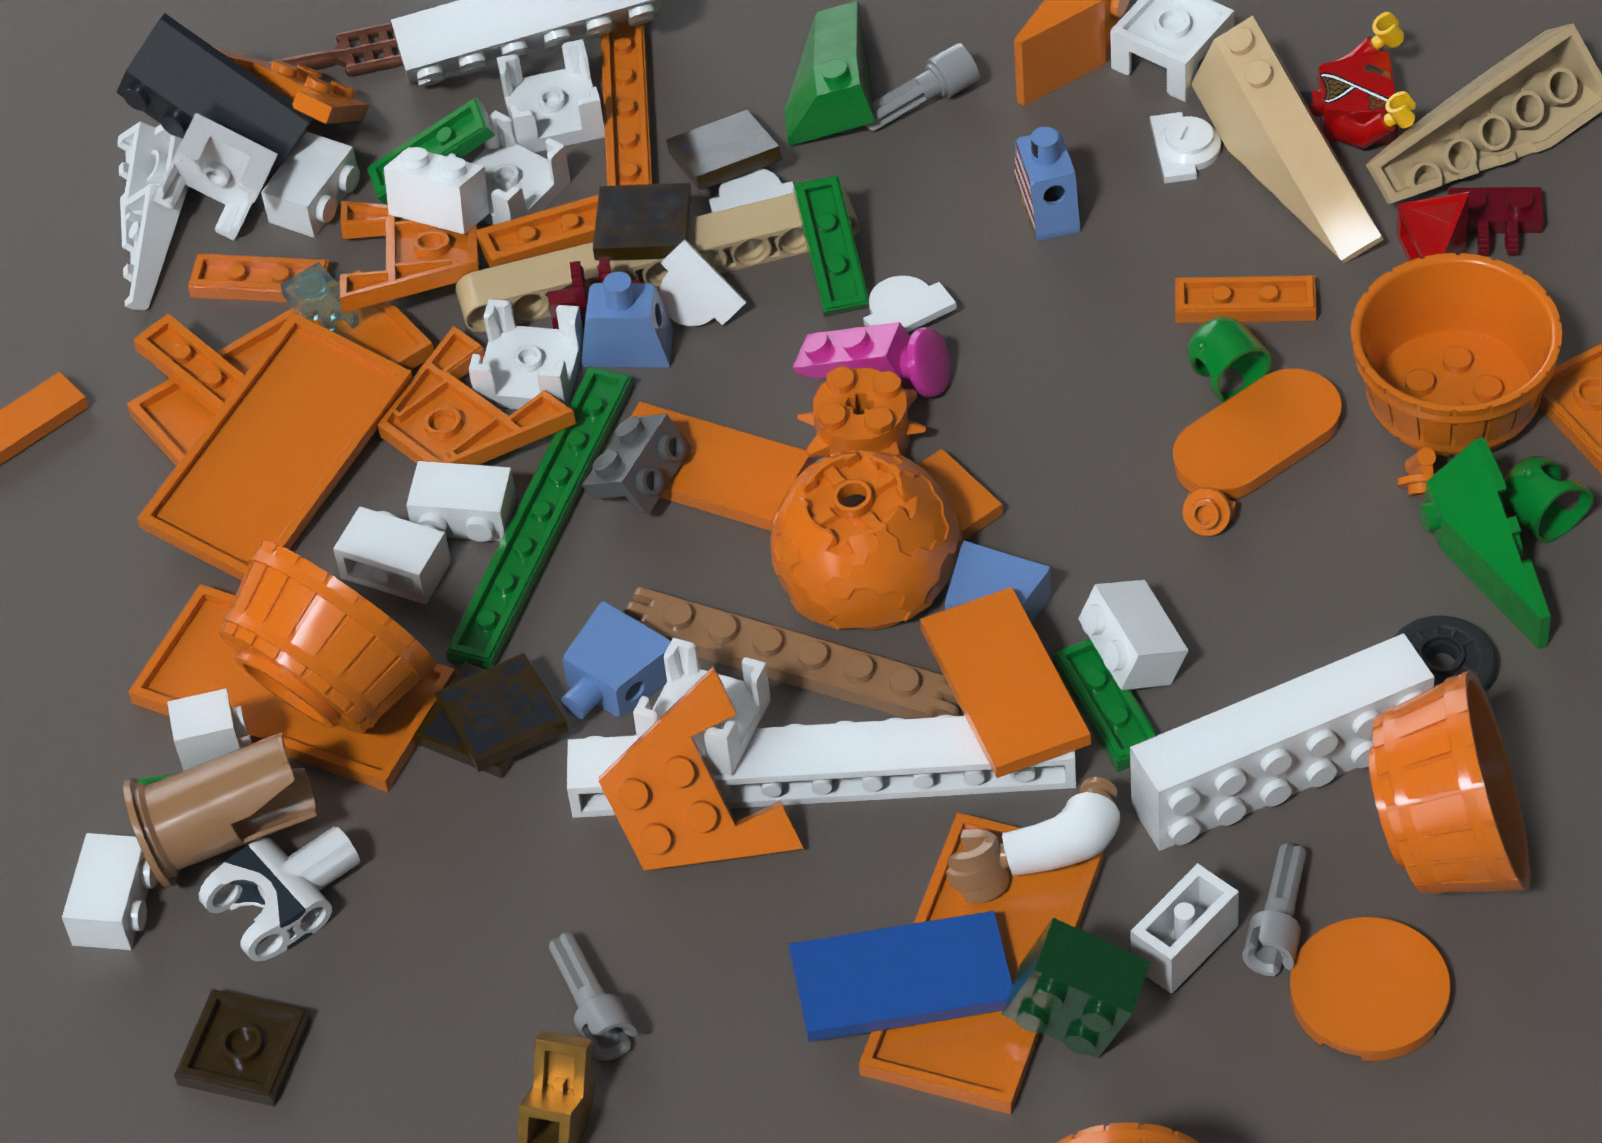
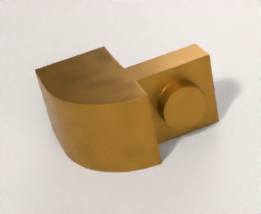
(560, 1092)

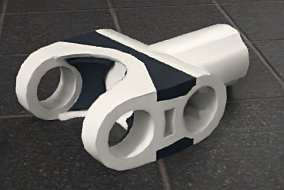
(282, 887)

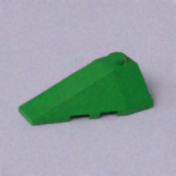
(831, 79)
(1472, 530)

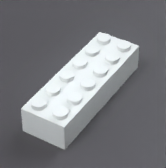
(477, 31)
(1270, 743)

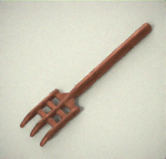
(344, 55)

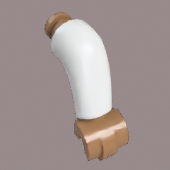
(1069, 838)

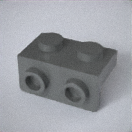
(639, 461)

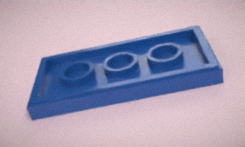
(900, 976)

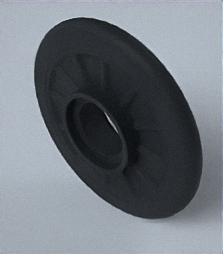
(1456, 638)

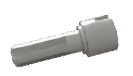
(943, 75)
(1274, 932)
(598, 1014)

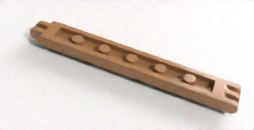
(797, 657)

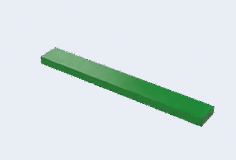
(539, 520)

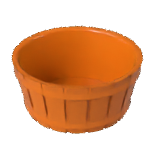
(1455, 350)
(320, 642)
(1449, 792)

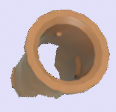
(217, 806)

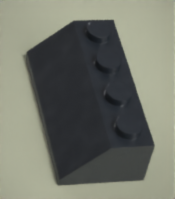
(185, 76)

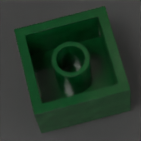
(1075, 988)

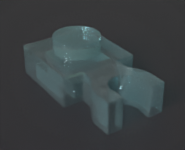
(317, 296)

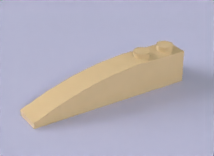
(1498, 117)
(1279, 139)

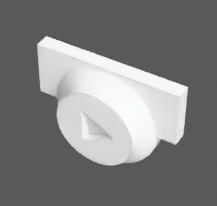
(1184, 145)
(748, 189)
(695, 290)
(908, 302)

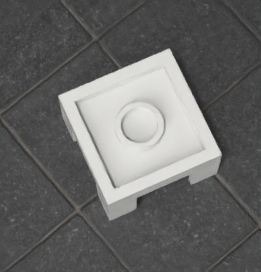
(1171, 35)
(552, 103)
(219, 167)
(516, 177)
(527, 359)
(727, 741)

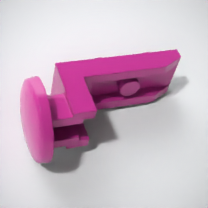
(918, 360)

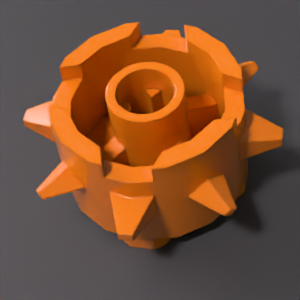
(861, 412)

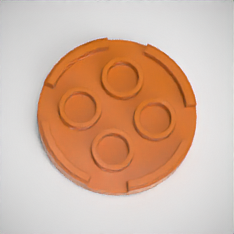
(1369, 988)

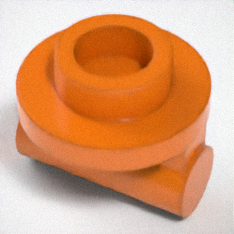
(1420, 470)
(1208, 511)

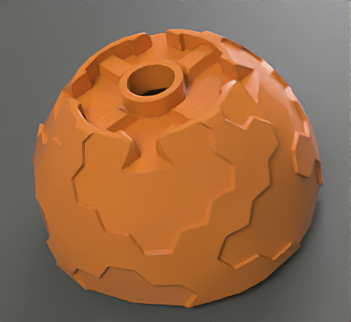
(868, 560)

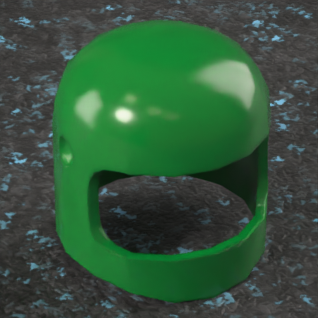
(1224, 345)
(1532, 494)

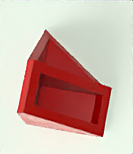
(1433, 225)

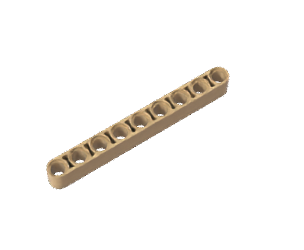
(725, 238)

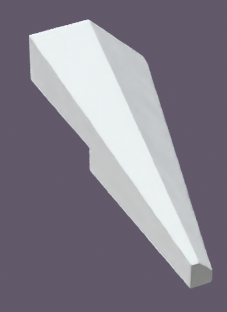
(145, 223)

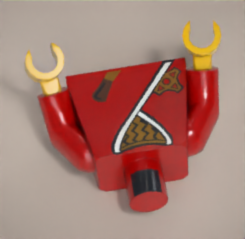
(1358, 91)

